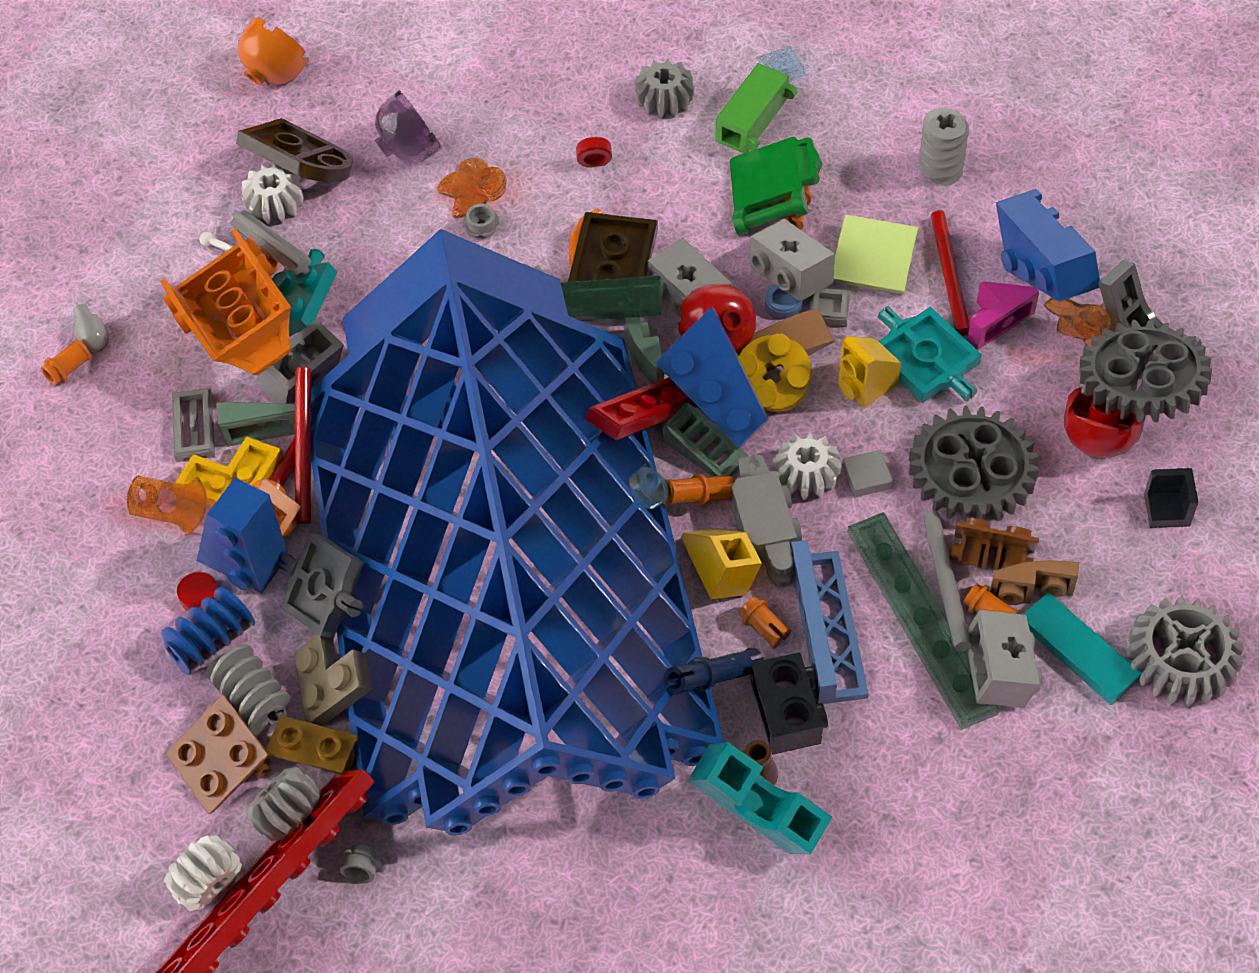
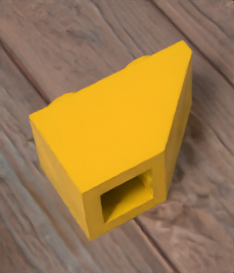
(866, 369)
(723, 560)

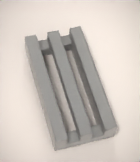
(208, 449)

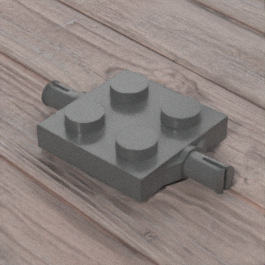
(321, 585)

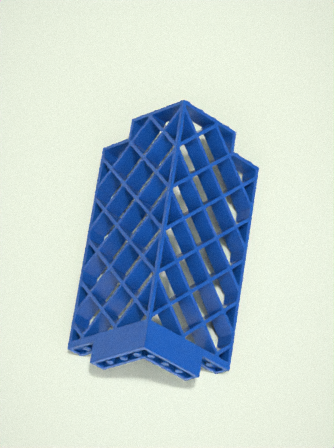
(457, 299)

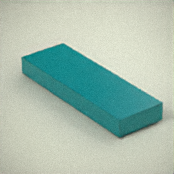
(1081, 649)

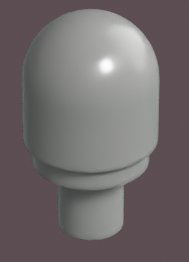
(89, 329)

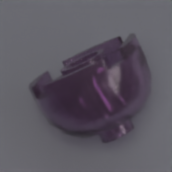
(404, 131)

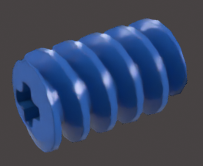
(205, 628)

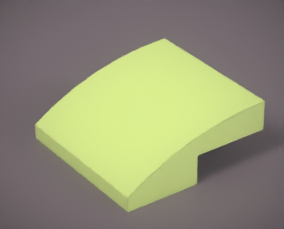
(874, 254)

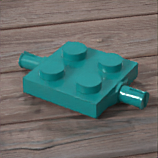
(306, 291)
(929, 353)

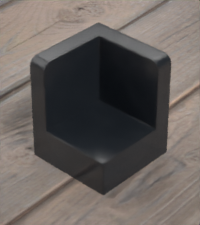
(1171, 497)

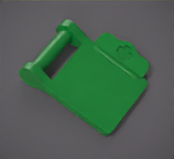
(770, 176)

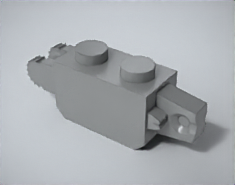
(763, 513)

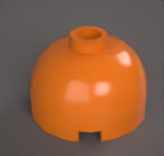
(269, 54)

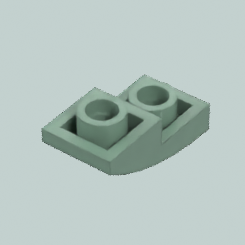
(643, 348)

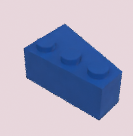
(1043, 250)
(712, 376)
(243, 537)

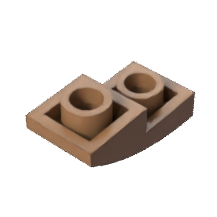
(804, 328)
(1017, 582)

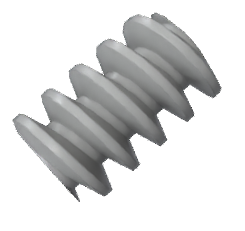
(943, 146)
(249, 688)

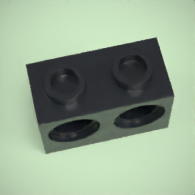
(780, 704)

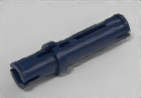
(704, 672)

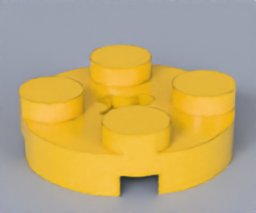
(795, 378)

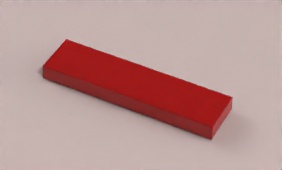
(638, 409)

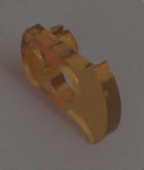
(190, 501)

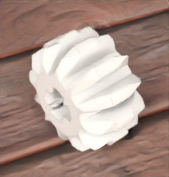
(272, 193)
(807, 465)
(203, 872)

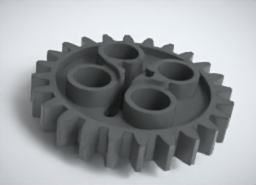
(1169, 381)
(1003, 454)

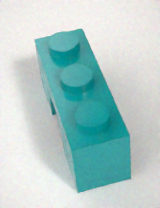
(779, 815)

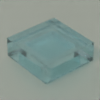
(785, 61)

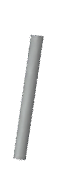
(947, 581)

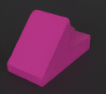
(1001, 310)

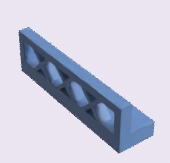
(815, 622)

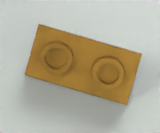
(313, 745)

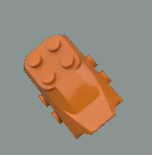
(234, 308)

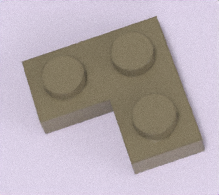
(329, 684)

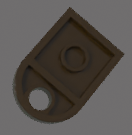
(297, 151)

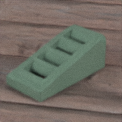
(254, 420)
(700, 424)

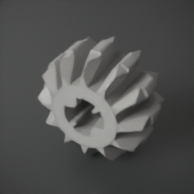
(664, 88)
(284, 804)

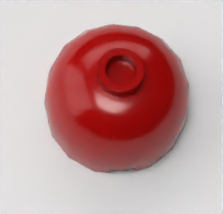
(731, 306)
(1099, 432)

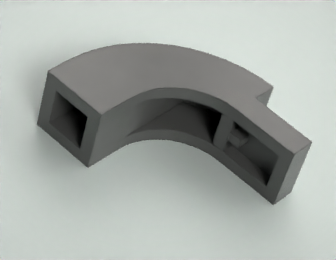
(1125, 299)

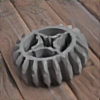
(1187, 670)

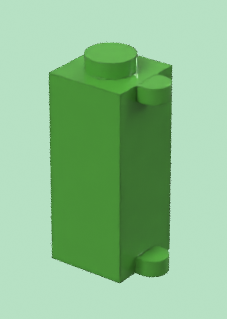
(753, 108)

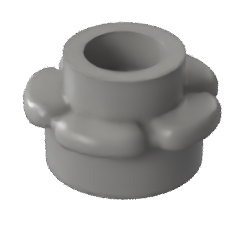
(477, 214)
(359, 863)

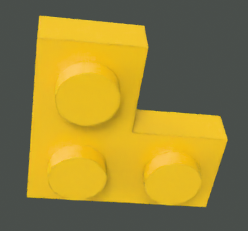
(250, 463)

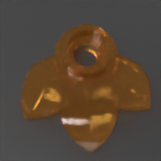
(472, 185)
(1079, 320)

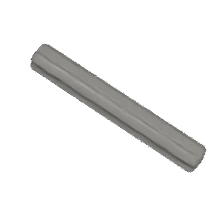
(271, 242)

